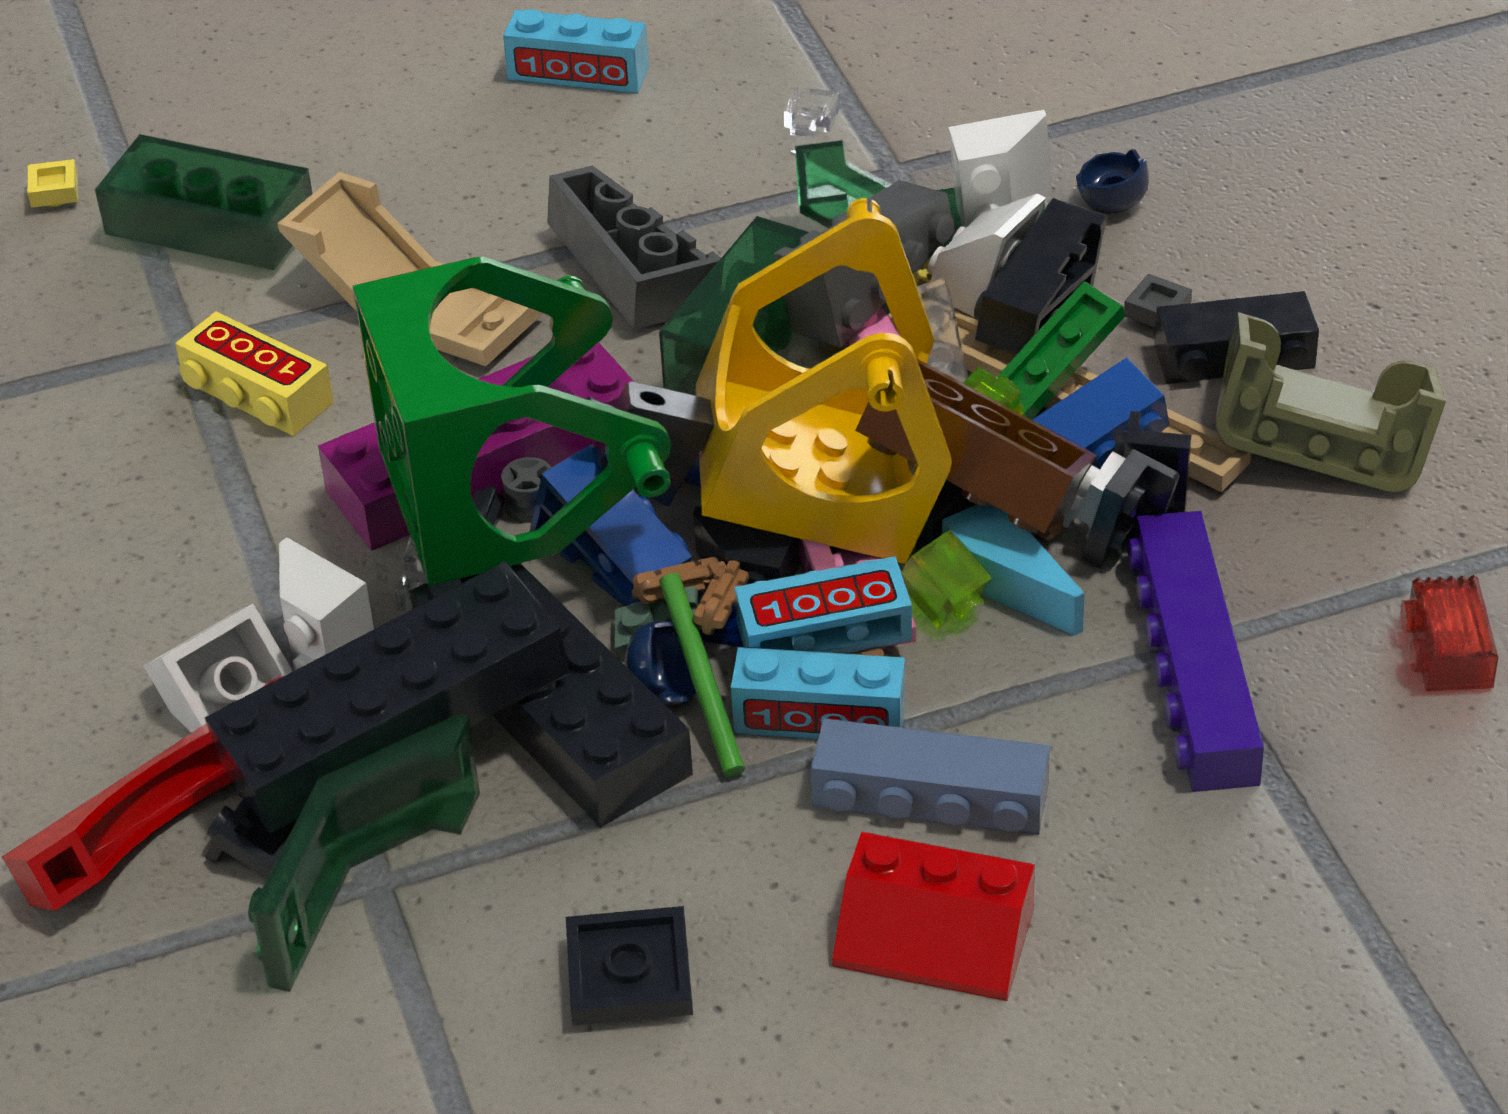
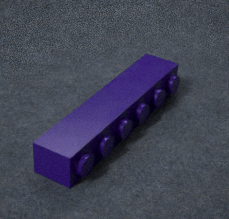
(1196, 651)

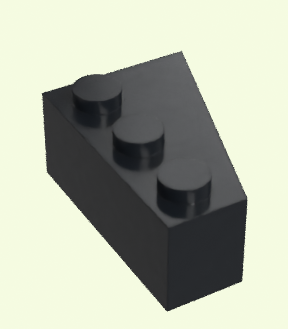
(1040, 275)

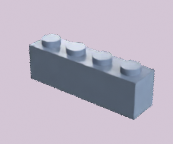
(930, 776)

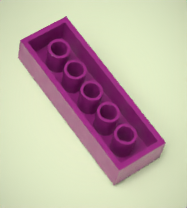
(361, 485)

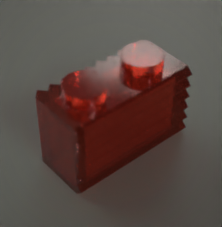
(1450, 634)

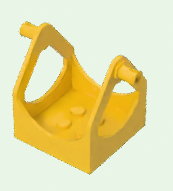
(787, 434)

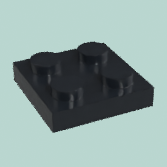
(628, 966)

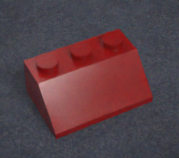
(934, 915)

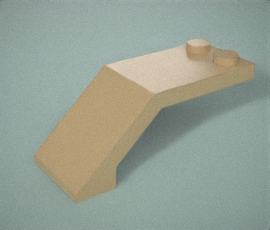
(358, 241)

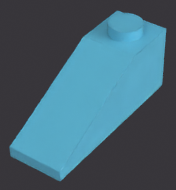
(1020, 568)

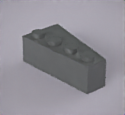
(625, 246)
(844, 299)

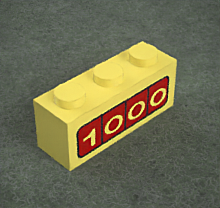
(254, 373)

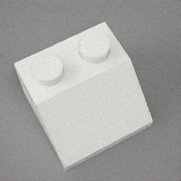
(999, 162)
(983, 249)
(319, 604)
(217, 667)

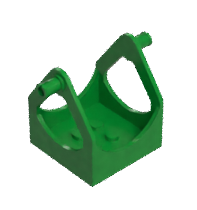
(438, 418)

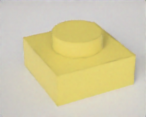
(52, 183)

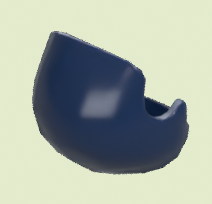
(1113, 181)
(659, 663)

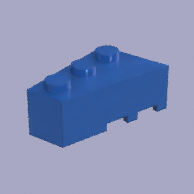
(620, 542)

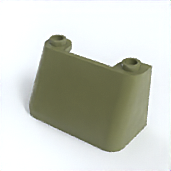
(1324, 423)

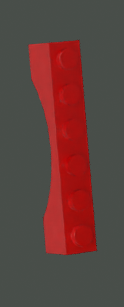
(100, 832)

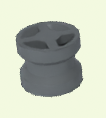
(521, 485)

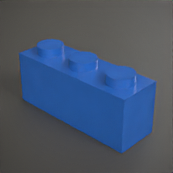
(1103, 406)

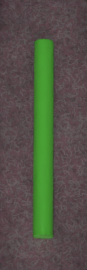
(702, 675)

